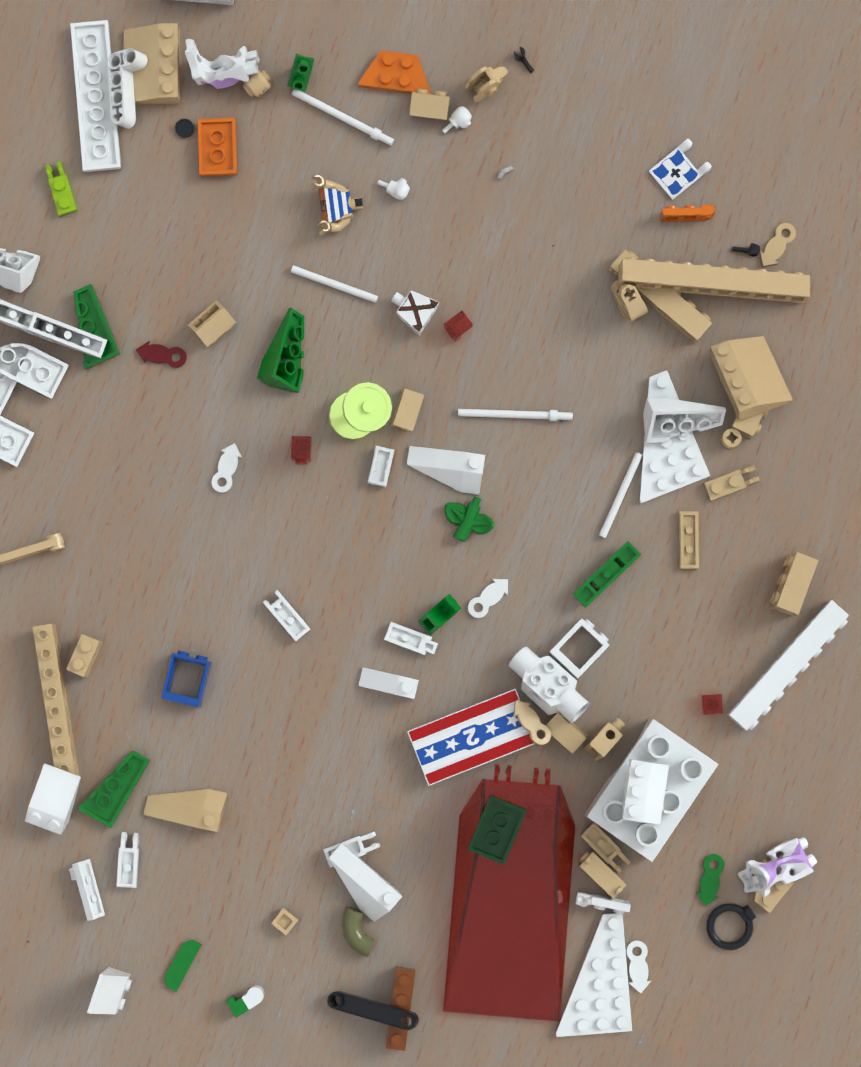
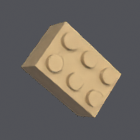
(793, 583)

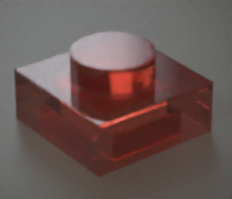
(712, 704)

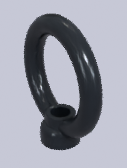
(746, 914)

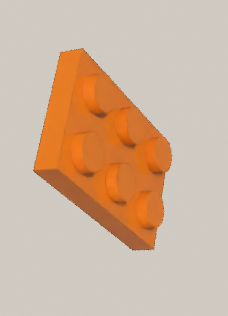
(217, 147)

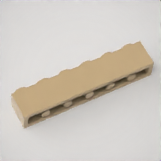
(671, 306)

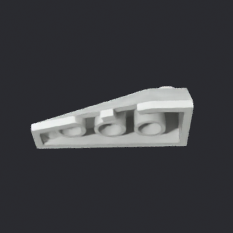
(17, 269)
(673, 417)
(454, 468)
(368, 889)

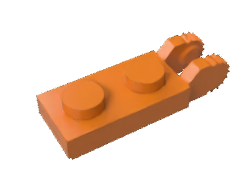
(688, 213)

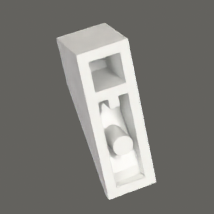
(388, 683)

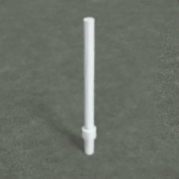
(374, 133)
(553, 415)

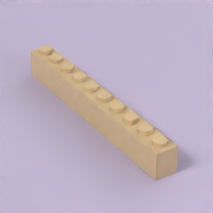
(714, 280)

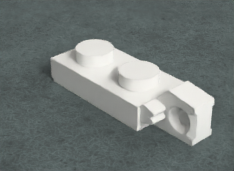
(601, 902)

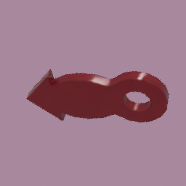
(160, 354)

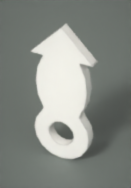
(226, 468)
(489, 597)
(638, 967)

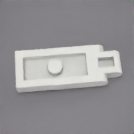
(410, 639)

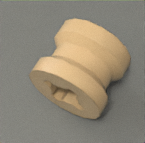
(727, 438)

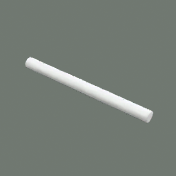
(334, 284)
(620, 495)

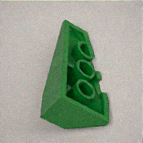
(282, 361)

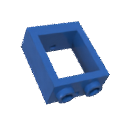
(170, 675)

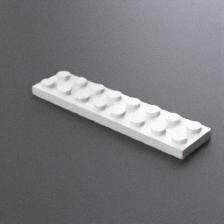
(97, 132)

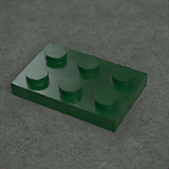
(497, 829)

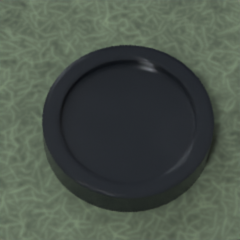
(184, 128)

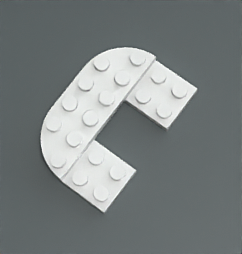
(34, 370)

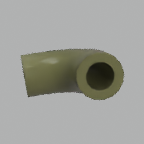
(353, 931)

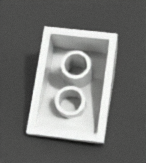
(53, 799)
(110, 992)

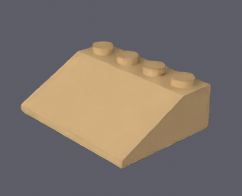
(161, 76)
(750, 376)

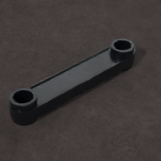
(373, 1010)

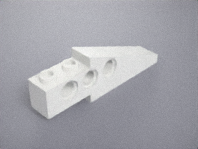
(51, 329)

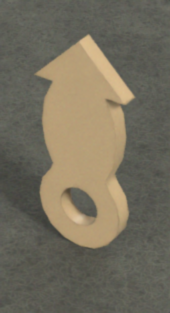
(777, 245)
(530, 721)

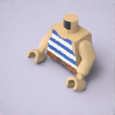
(335, 205)

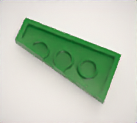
(93, 321)
(111, 796)

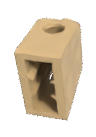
(599, 744)

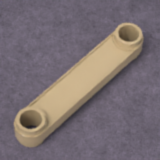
(53, 543)

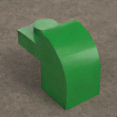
(440, 614)

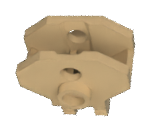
(486, 82)

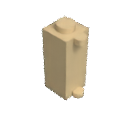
(601, 874)

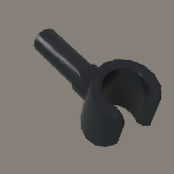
(522, 58)
(752, 251)

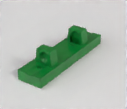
(606, 574)

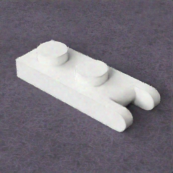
(287, 617)

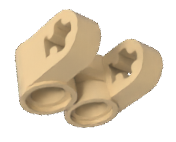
(629, 301)

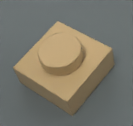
(284, 921)

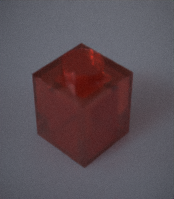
(301, 449)

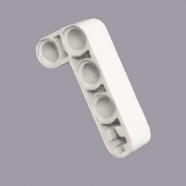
(121, 85)

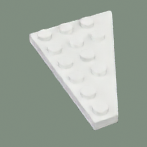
(669, 463)
(601, 991)

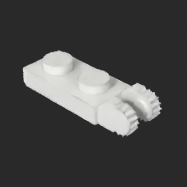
(355, 845)
(128, 862)

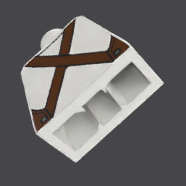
(415, 310)

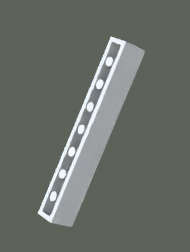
(787, 665)

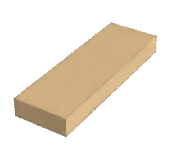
(688, 539)

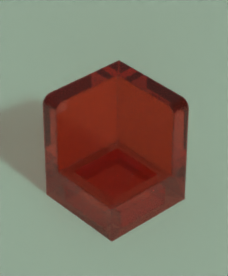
(458, 325)

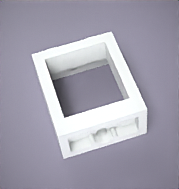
(563, 660)

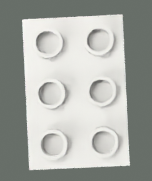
(686, 777)

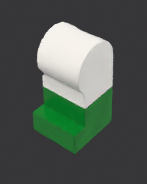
(247, 1001)

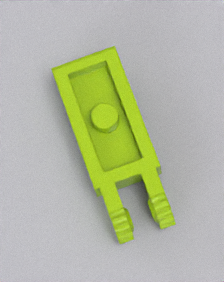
(61, 190)

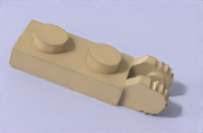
(729, 483)
(603, 846)

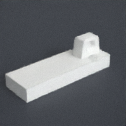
(88, 889)

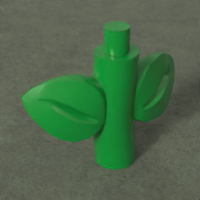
(468, 519)

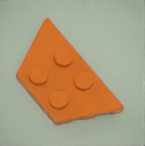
(395, 73)

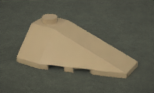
(192, 808)

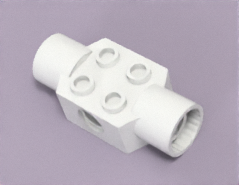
(548, 684)

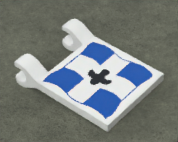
(676, 172)

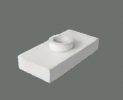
(381, 466)

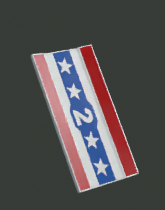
(469, 738)

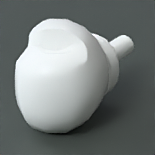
(460, 118)
(396, 189)

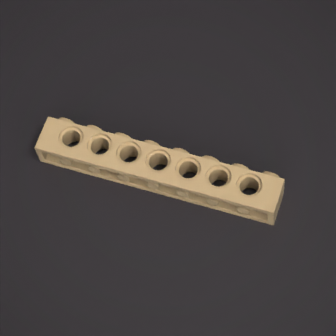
(55, 698)

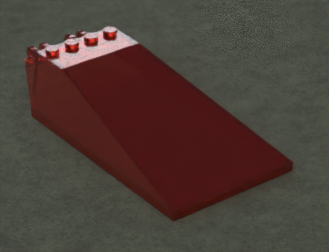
(514, 915)

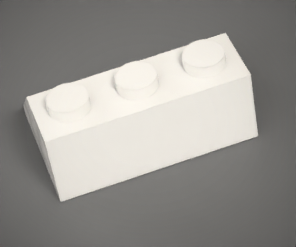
(644, 792)

